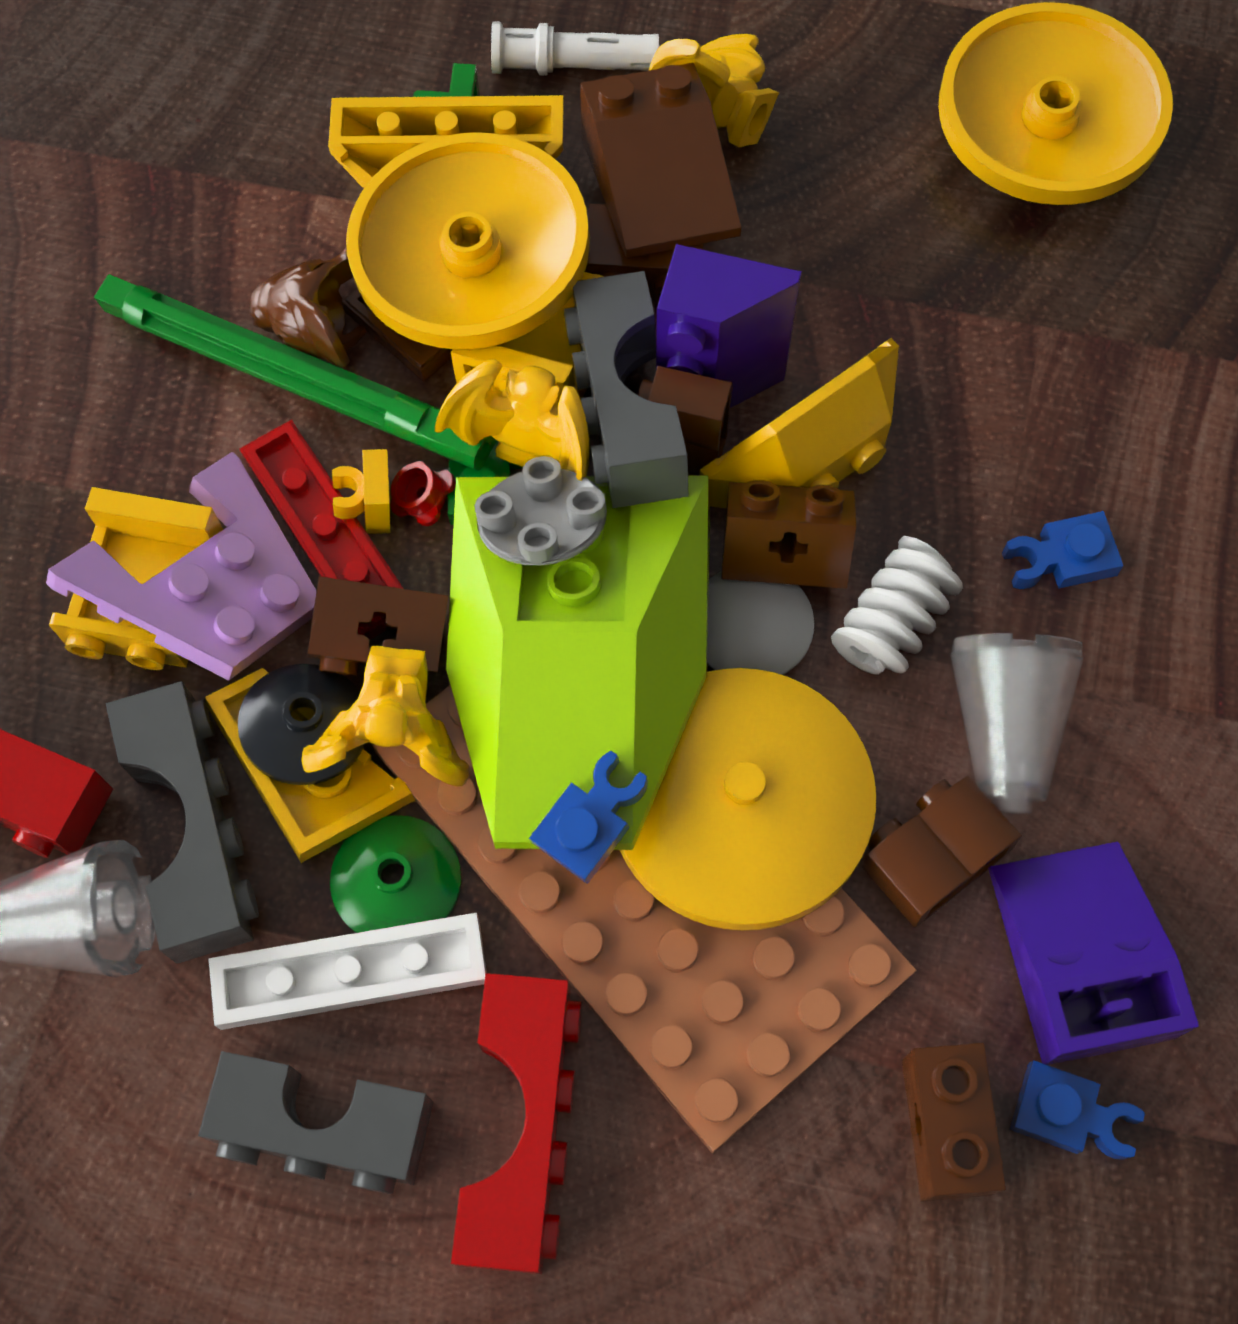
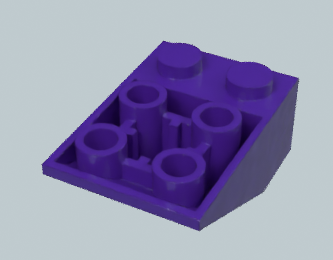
(1090, 954)

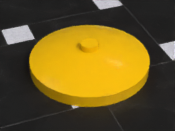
(1055, 103)
(468, 240)
(757, 805)

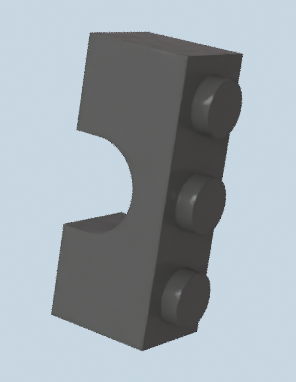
(255, 1113)

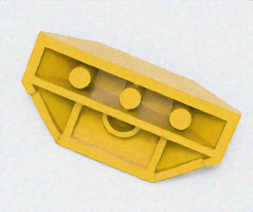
(375, 130)
(820, 437)

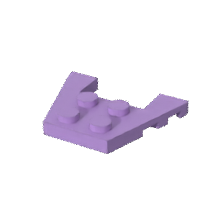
(218, 601)

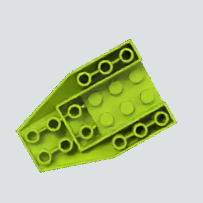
(578, 656)

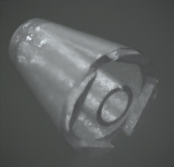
(1015, 711)
(79, 912)

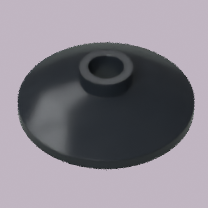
(276, 739)

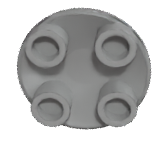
(541, 514)
(757, 625)

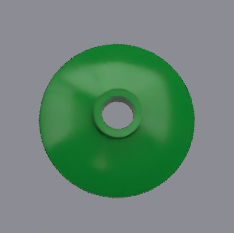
(423, 894)

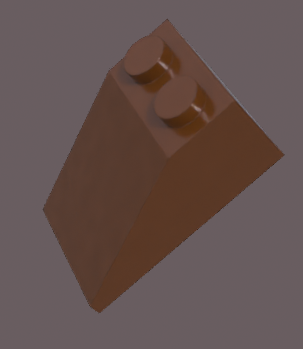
(658, 159)

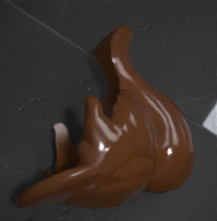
(307, 309)

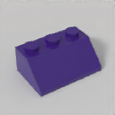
(727, 319)

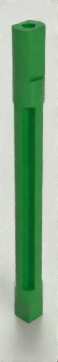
(288, 369)

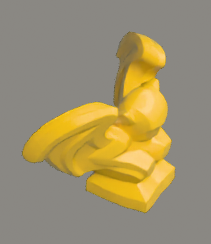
(729, 75)
(521, 417)
(391, 714)

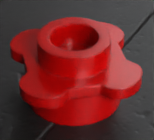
(413, 482)

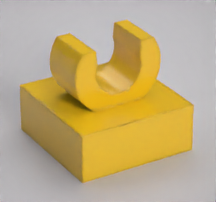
(370, 491)

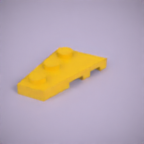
(319, 813)

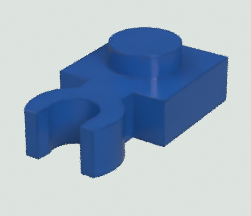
(1071, 549)
(584, 826)
(1064, 1112)

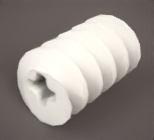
(895, 607)

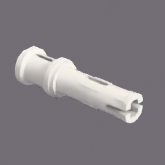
(547, 49)

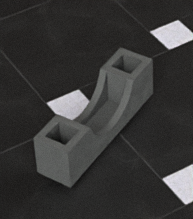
(639, 439)
(199, 898)

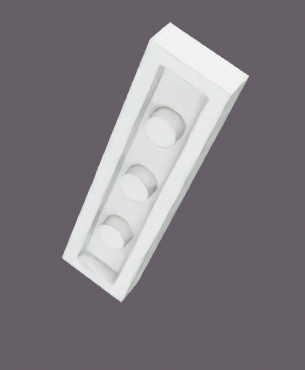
(347, 971)

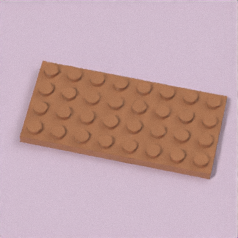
(698, 1007)

